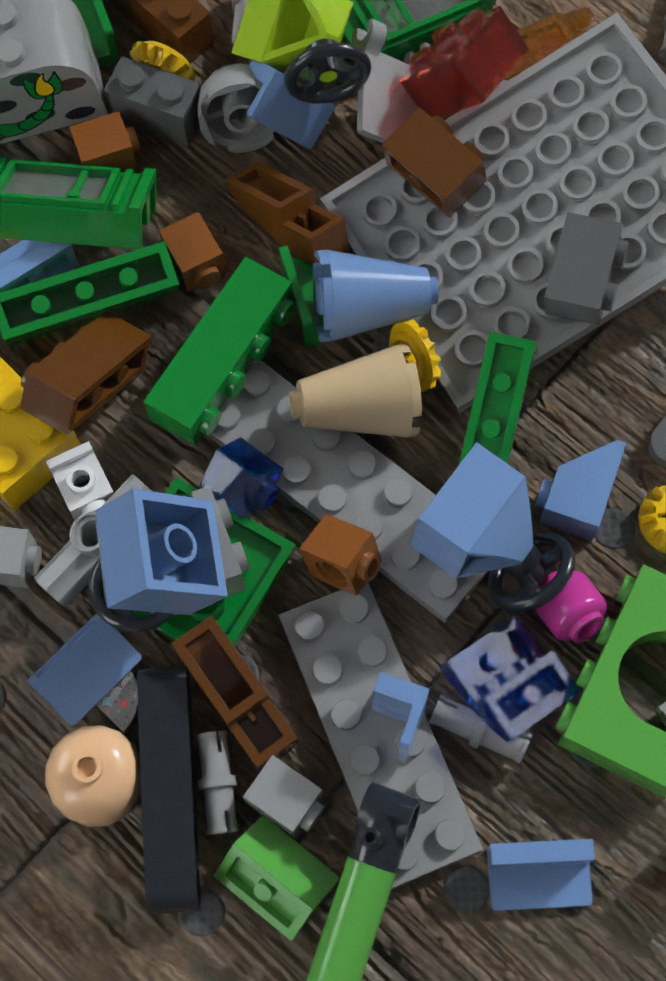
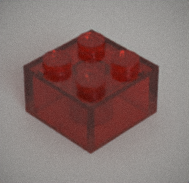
(463, 62)

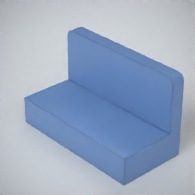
(283, 112)
(33, 262)
(85, 669)
(402, 702)
(540, 874)

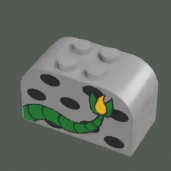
(46, 69)

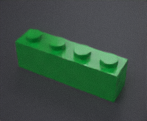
(86, 294)
(221, 351)

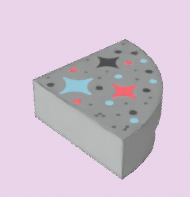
(122, 703)

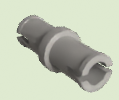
(467, 724)
(217, 783)

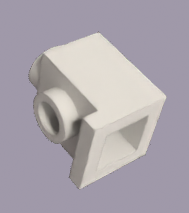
(75, 468)

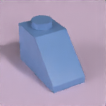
(581, 491)

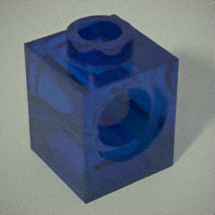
(242, 477)

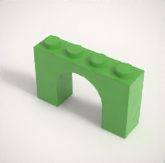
(601, 722)

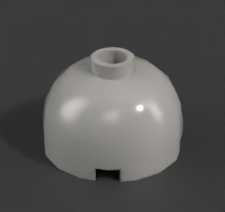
(224, 109)

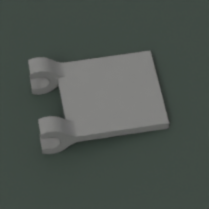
(382, 99)

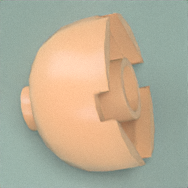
(94, 775)

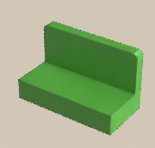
(276, 877)

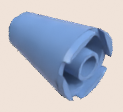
(367, 293)

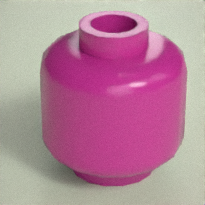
(576, 611)

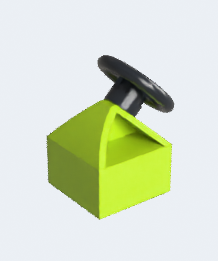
(304, 44)

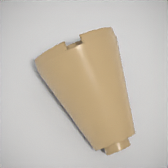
(362, 396)

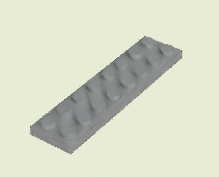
(345, 479)

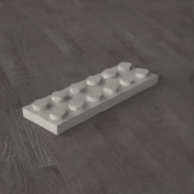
(340, 652)

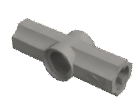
(71, 567)

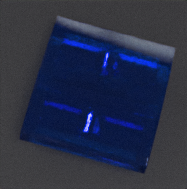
(509, 679)

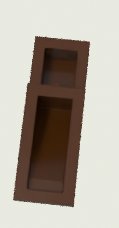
(288, 212)
(235, 693)

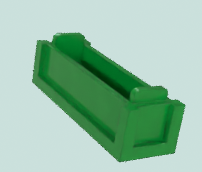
(499, 394)

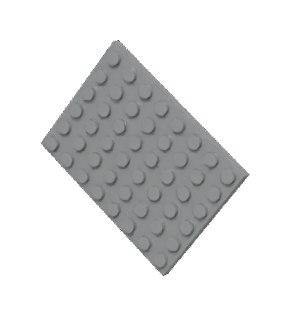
(556, 139)

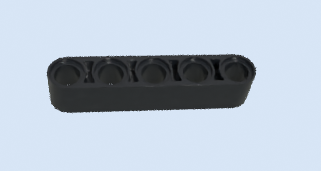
(168, 791)

